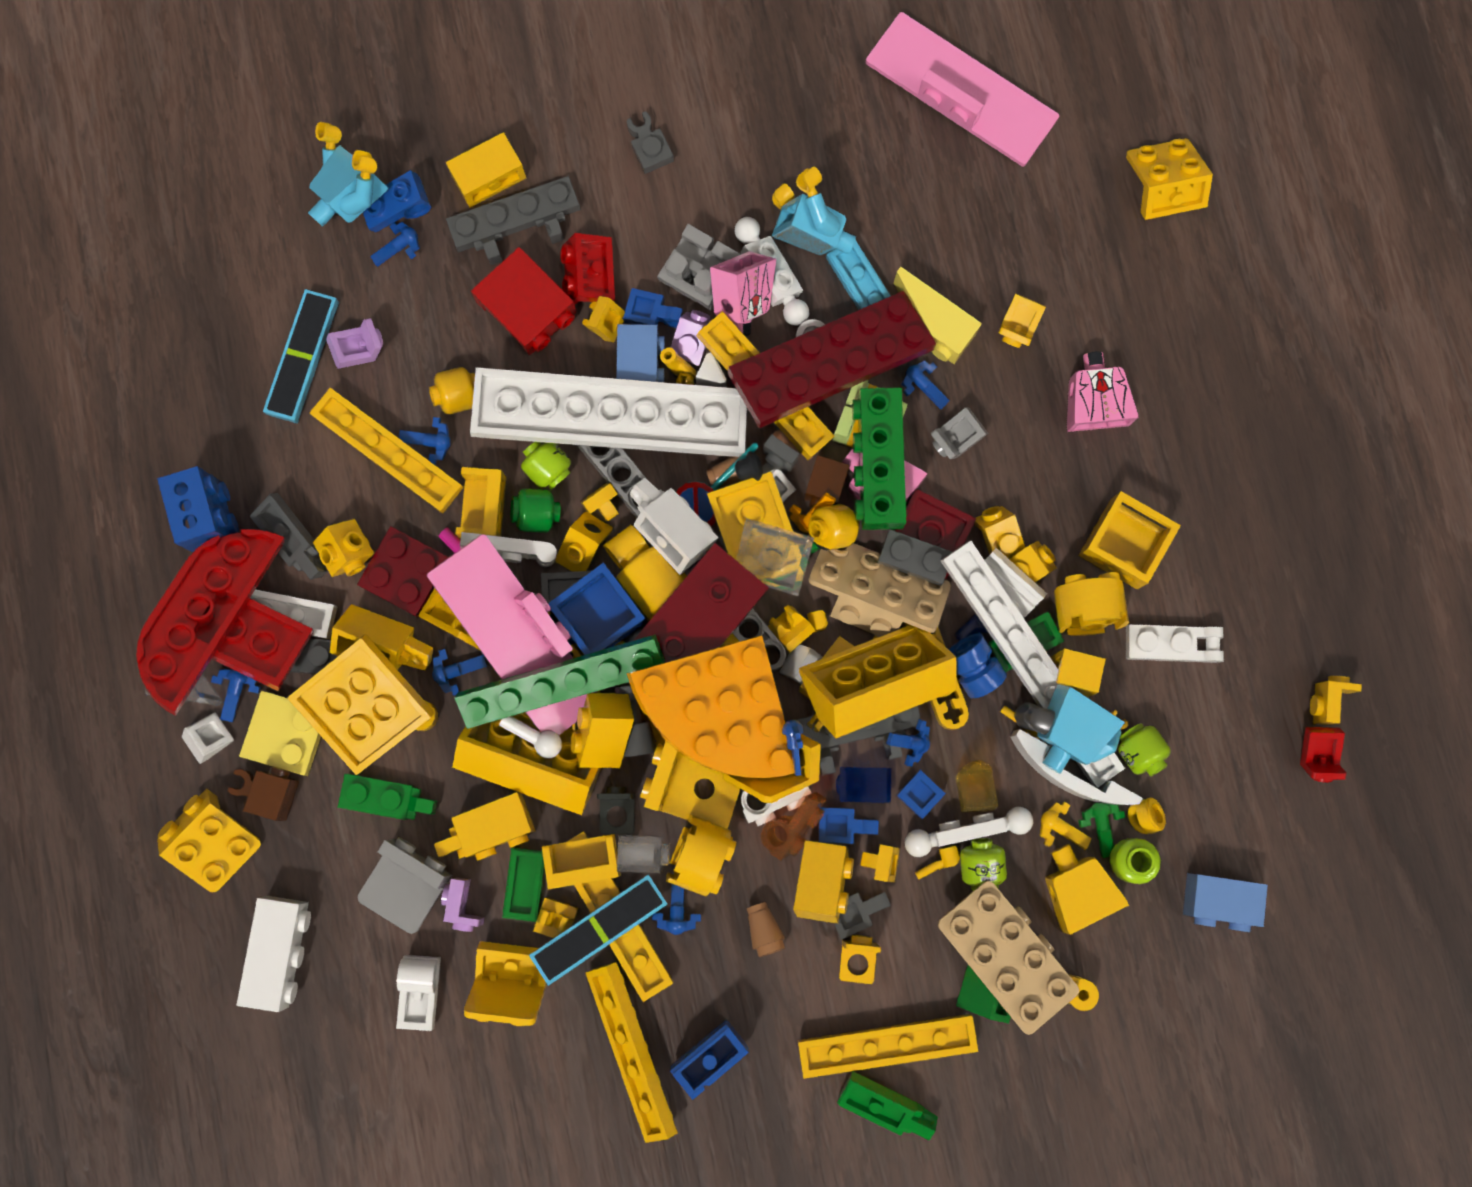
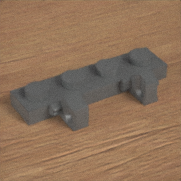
(512, 214)
(878, 730)

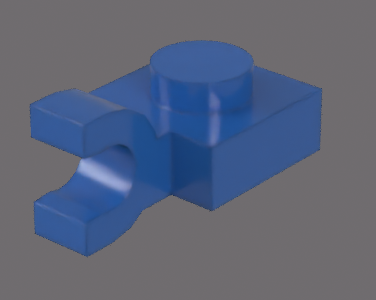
(649, 309)
(840, 826)

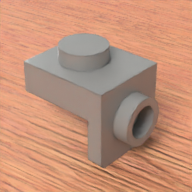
(958, 434)

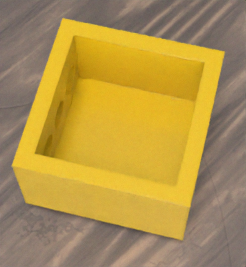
(1129, 541)

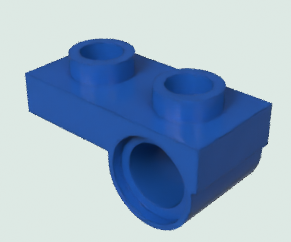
(402, 199)

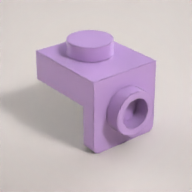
(685, 338)
(355, 345)
(455, 900)

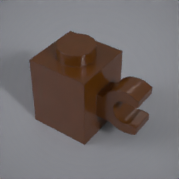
(267, 792)

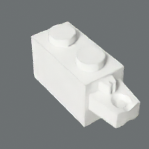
(671, 525)

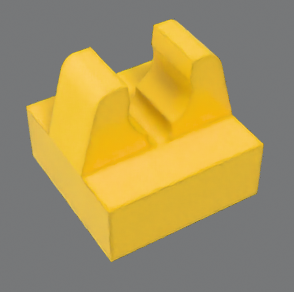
(604, 318)
(600, 500)
(791, 628)
(884, 862)
(555, 917)

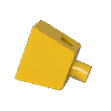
(1081, 891)

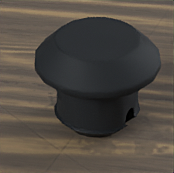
(749, 467)

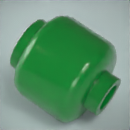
(534, 510)

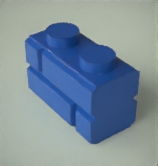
(709, 1059)

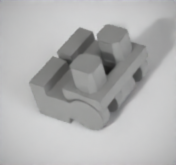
(690, 265)

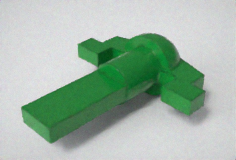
(1100, 812)

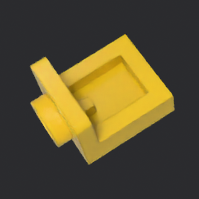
(1021, 321)
(1000, 531)
(1035, 561)
(1326, 701)

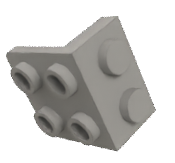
(404, 885)

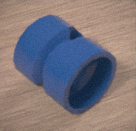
(977, 669)

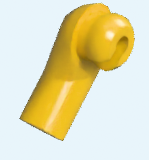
(678, 366)

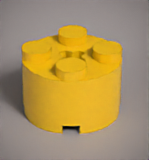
(1091, 604)
(701, 856)

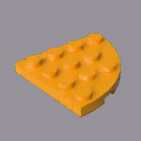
(719, 709)

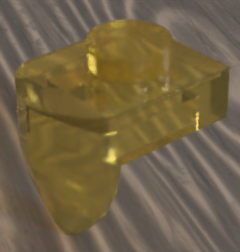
(976, 787)

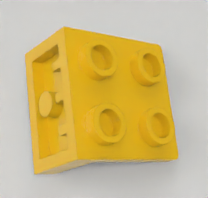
(1172, 178)

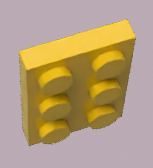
(749, 500)

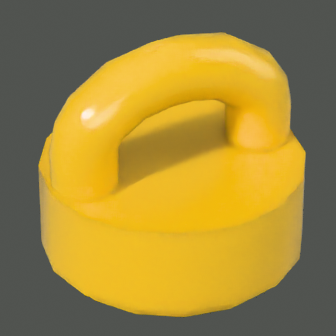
(1149, 816)

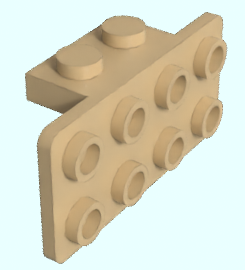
(875, 594)
(1009, 957)

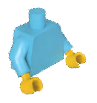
(345, 180)

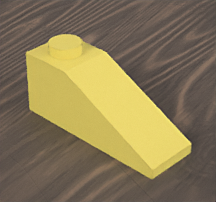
(944, 320)

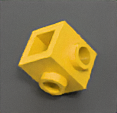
(343, 548)

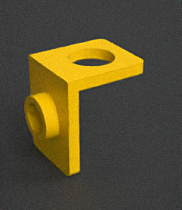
(581, 544)
(863, 946)

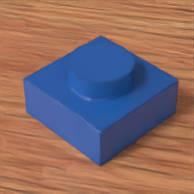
(920, 794)

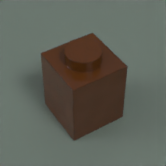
(826, 477)

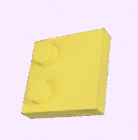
(280, 736)

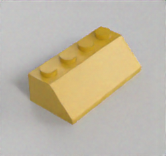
(879, 679)
(513, 763)

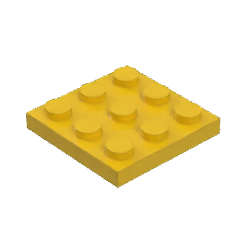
(361, 704)

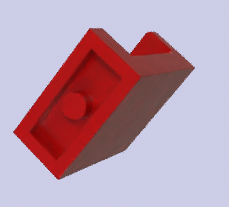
(525, 301)

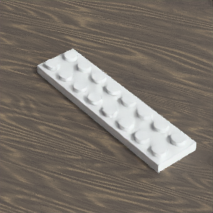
(608, 412)

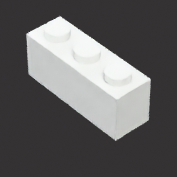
(273, 954)

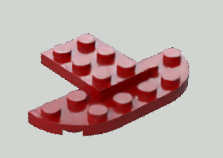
(213, 617)

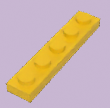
(730, 347)
(386, 450)
(632, 948)
(887, 1046)
(631, 1053)

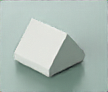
(710, 373)
(797, 658)

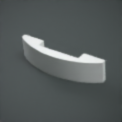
(1034, 752)

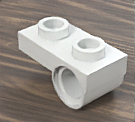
(767, 812)
(418, 992)

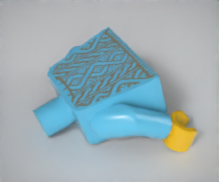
(807, 219)

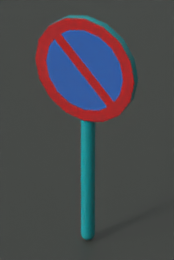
(696, 492)

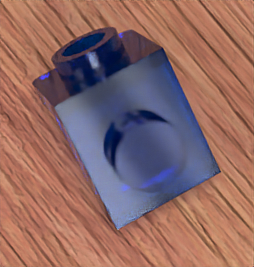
(864, 784)

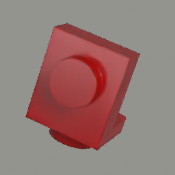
(1323, 753)

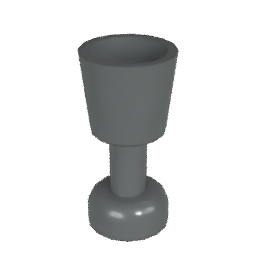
(641, 737)

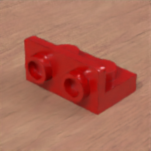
(588, 267)

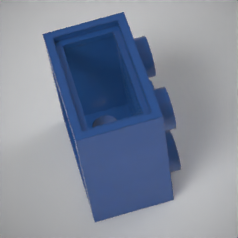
(203, 500)
(597, 611)

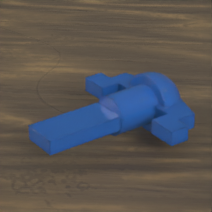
(407, 237)
(916, 375)
(440, 441)
(443, 674)
(234, 691)
(793, 731)
(919, 743)
(676, 924)

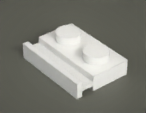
(1018, 586)

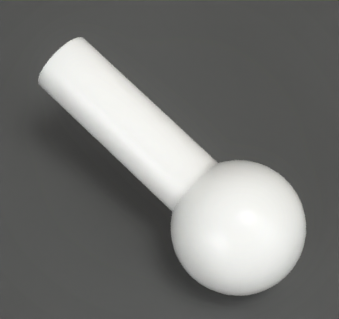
(546, 743)

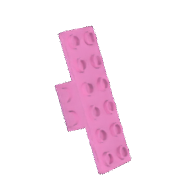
(962, 89)
(506, 622)

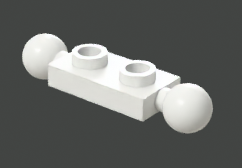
(785, 284)
(919, 842)

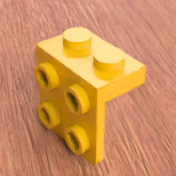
(774, 788)
(206, 842)
(505, 985)

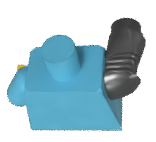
(1072, 727)

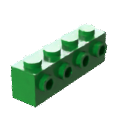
(881, 458)

